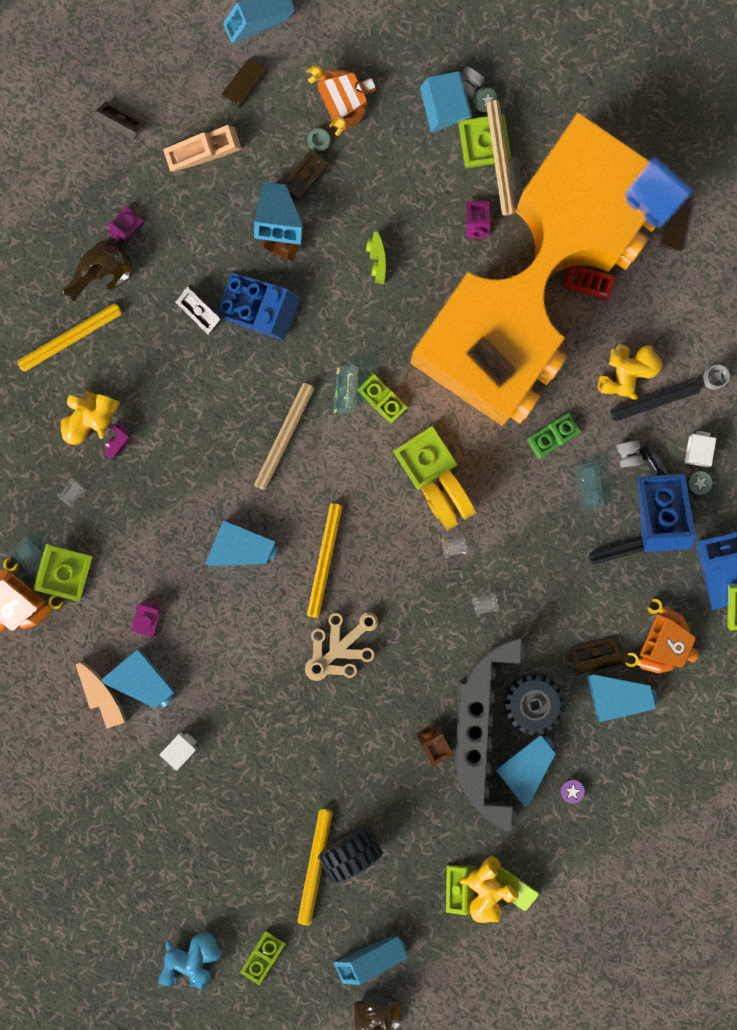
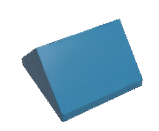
(445, 100)

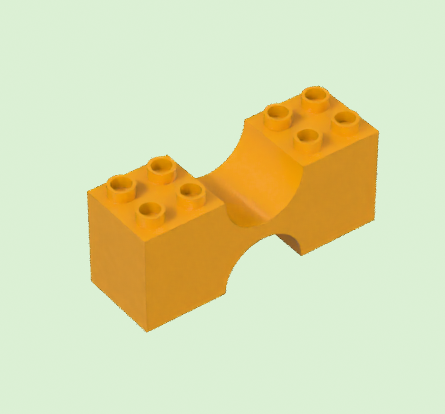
(575, 220)

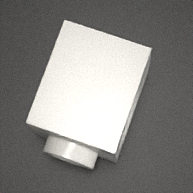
(700, 449)
(179, 750)

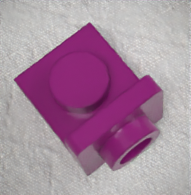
(477, 219)
(124, 225)
(116, 445)
(146, 619)

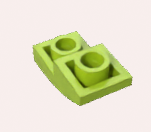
(376, 250)
(381, 398)
(262, 958)

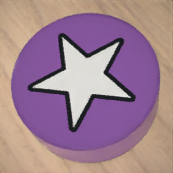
(572, 791)

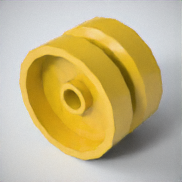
(449, 499)

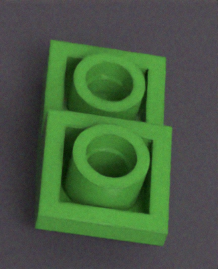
(553, 435)

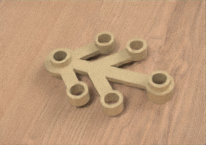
(338, 649)

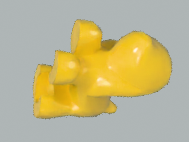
(644, 364)
(90, 412)
(486, 906)

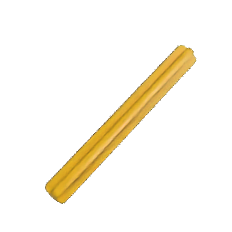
(69, 337)
(324, 560)
(314, 867)

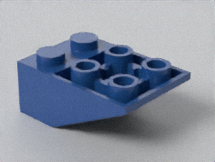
(259, 306)
(718, 566)

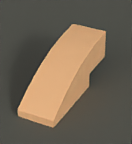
(202, 148)
(100, 695)

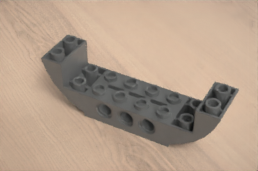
(473, 772)

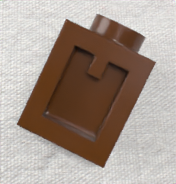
(281, 249)
(434, 744)

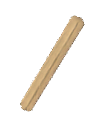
(500, 157)
(284, 436)

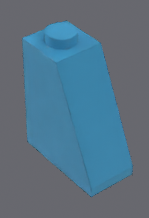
(255, 16)
(277, 215)
(240, 547)
(140, 680)
(619, 697)
(527, 767)
(371, 960)

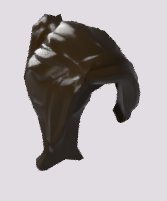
(98, 262)
(377, 1012)

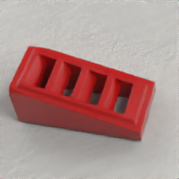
(586, 290)

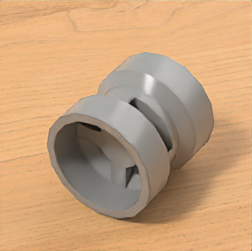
(471, 81)
(719, 379)
(628, 449)

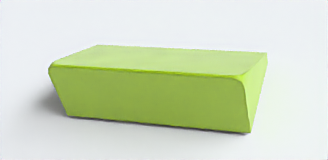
(526, 893)
(457, 894)

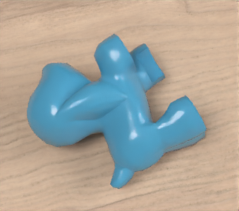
(202, 950)

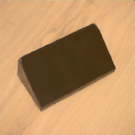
(244, 82)
(675, 228)
(596, 655)

